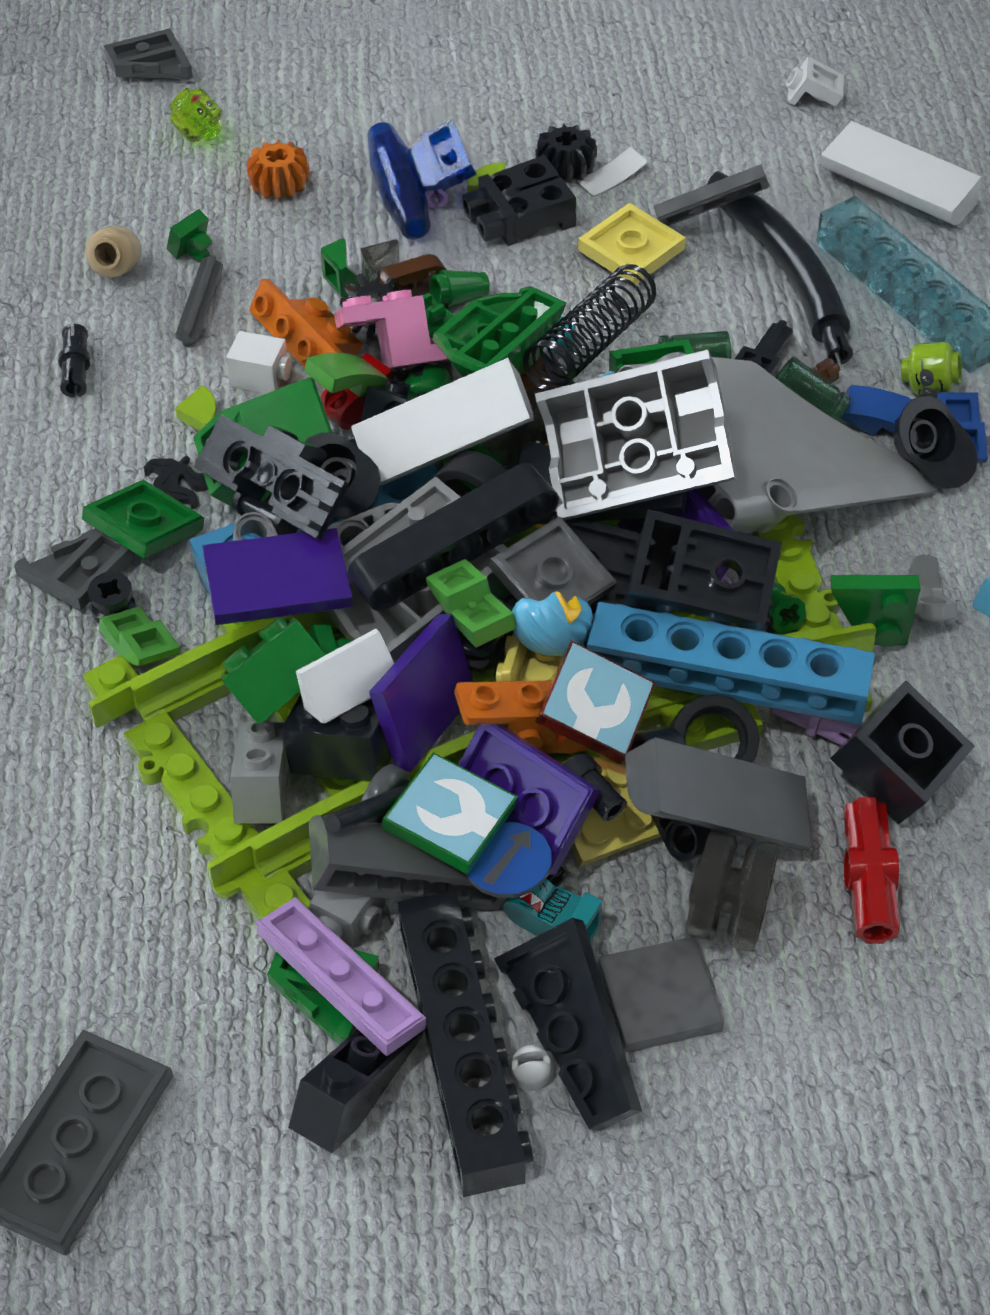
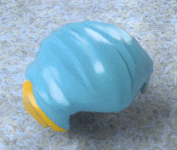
(552, 623)

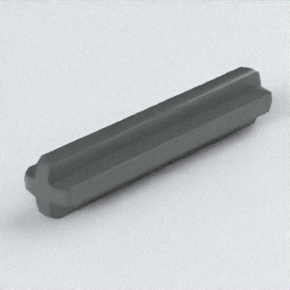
(199, 301)

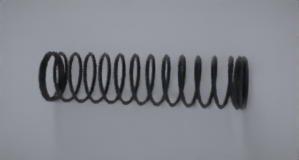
(618, 302)

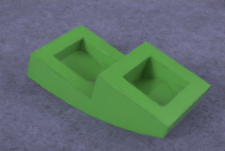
(343, 371)
(467, 596)
(137, 637)

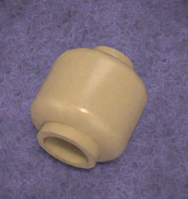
(113, 251)

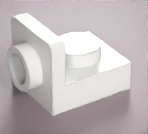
(818, 80)

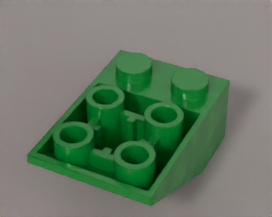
(290, 407)
(267, 673)

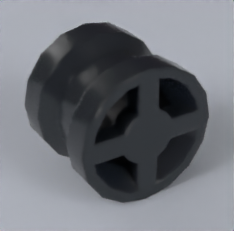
(110, 594)

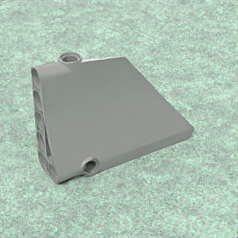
(794, 455)

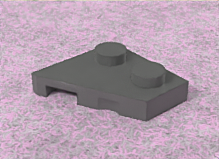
(149, 57)
(74, 566)

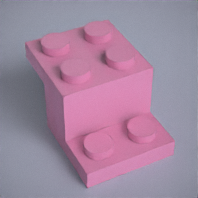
(399, 326)

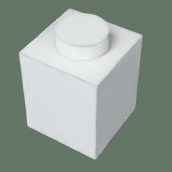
(258, 362)

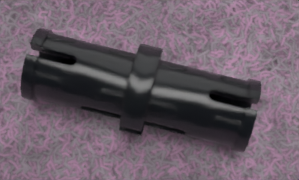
(74, 360)

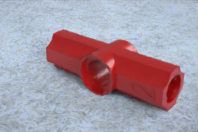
(871, 871)

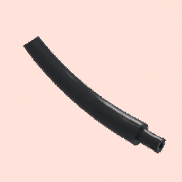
(803, 267)

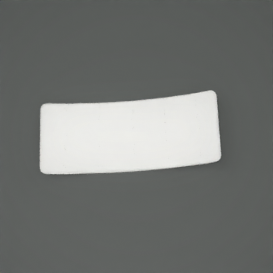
(614, 172)

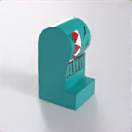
(552, 906)

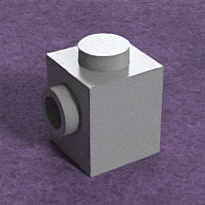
(348, 914)

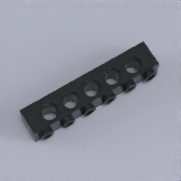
(481, 1160)

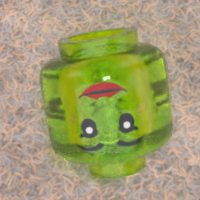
(195, 115)

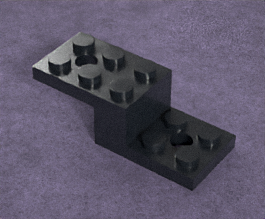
(675, 567)

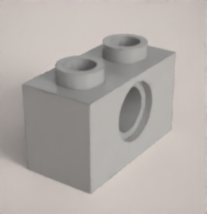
(259, 773)

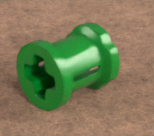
(778, 619)

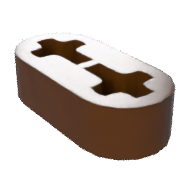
(413, 274)

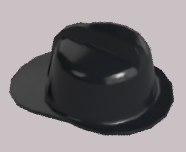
(935, 442)
(351, 466)

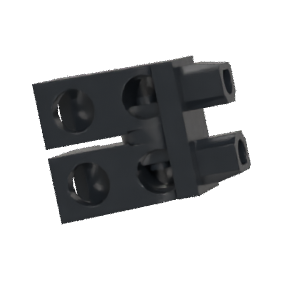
(521, 202)

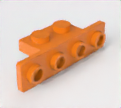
(304, 324)
(515, 707)

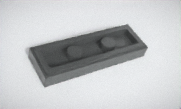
(712, 196)

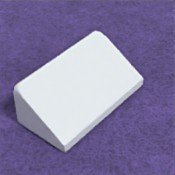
(344, 676)

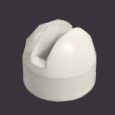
(532, 1074)

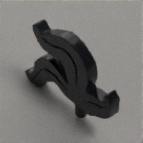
(169, 477)

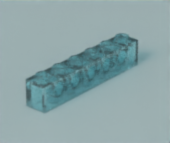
(907, 279)

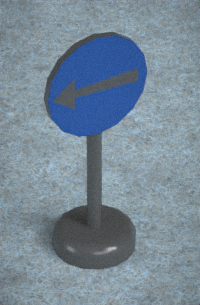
(512, 862)

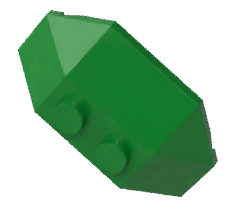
(498, 329)

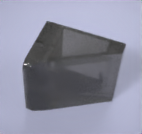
(378, 257)

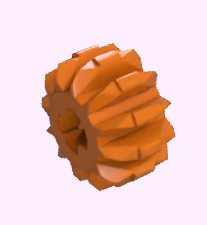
(278, 169)

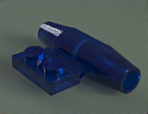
(406, 174)

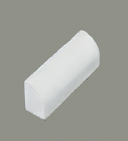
(903, 173)
(445, 421)

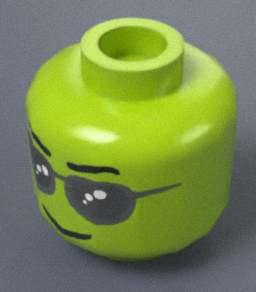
(932, 368)

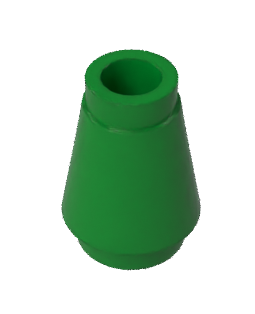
(458, 287)

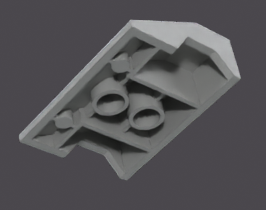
(637, 435)
(410, 617)

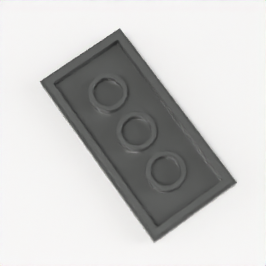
(76, 1139)

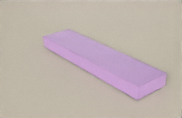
(341, 976)

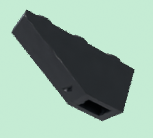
(344, 1089)

